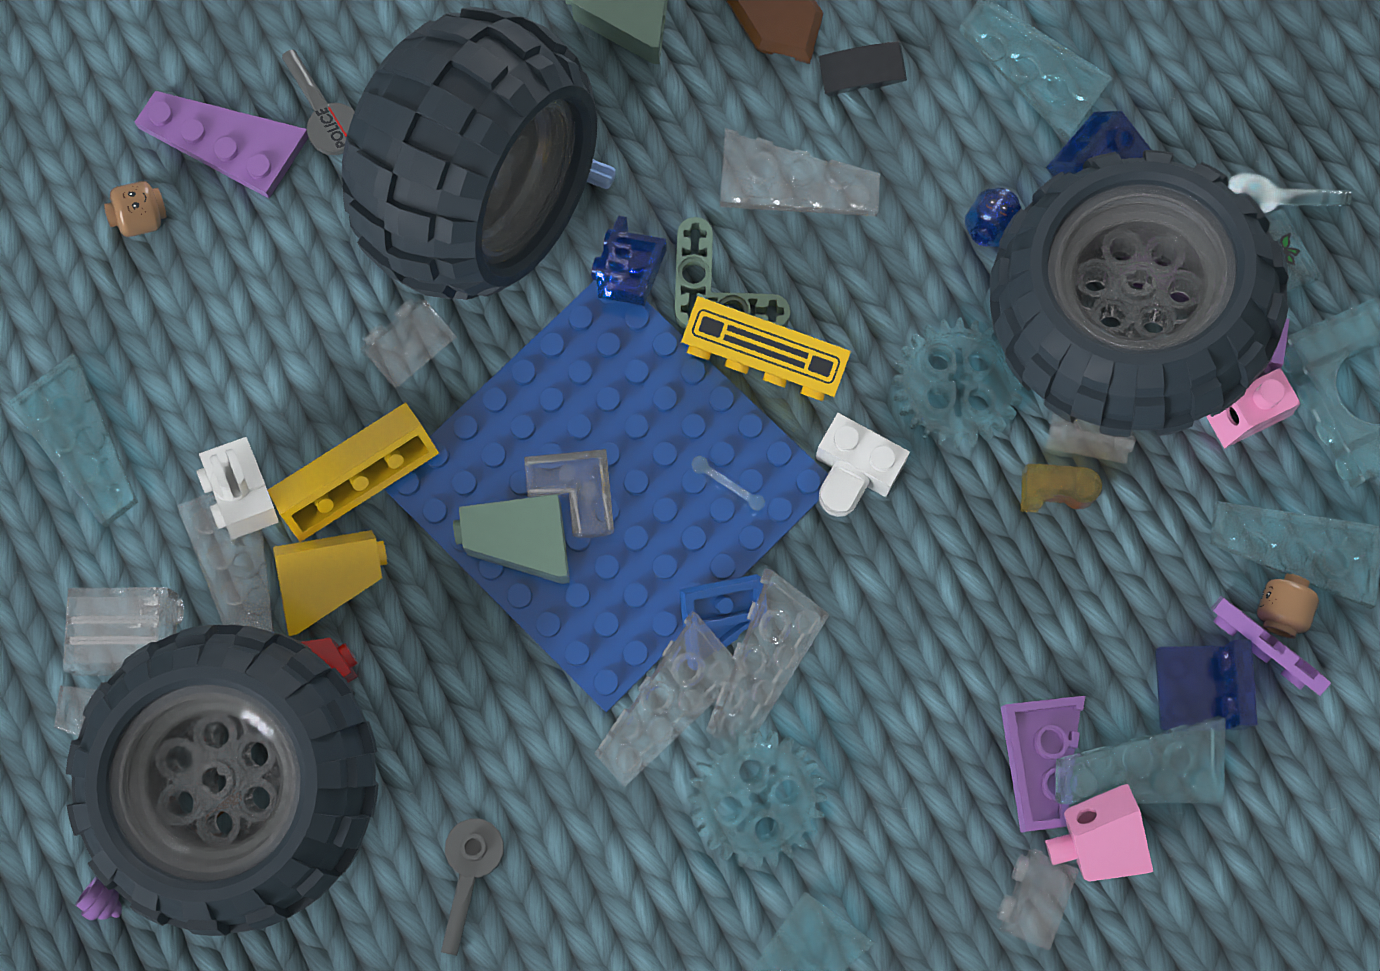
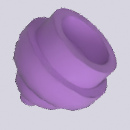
(99, 902)

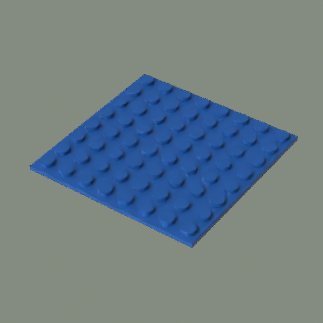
(625, 385)

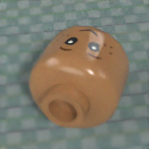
(135, 208)
(1288, 606)

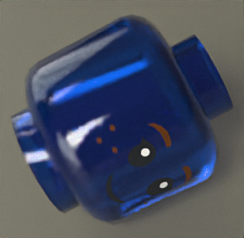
(991, 215)

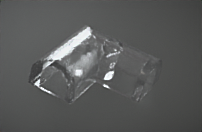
(583, 479)

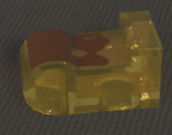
(1058, 484)

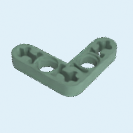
(743, 300)

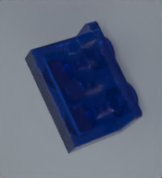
(627, 264)

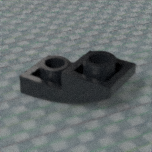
(862, 67)

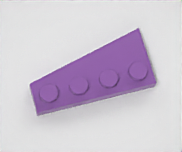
(229, 141)

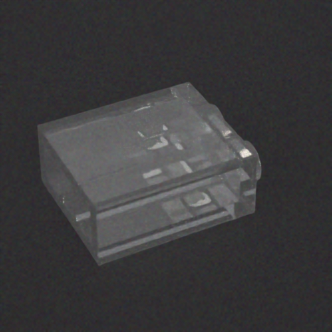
(113, 624)

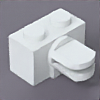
(857, 462)
(238, 488)

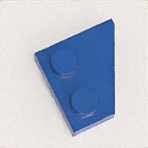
(723, 605)

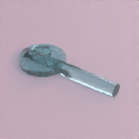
(1269, 196)

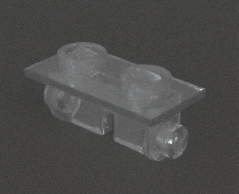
(1085, 440)

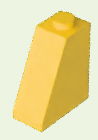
(325, 574)

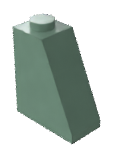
(629, 23)
(517, 535)

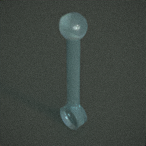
(701, 466)

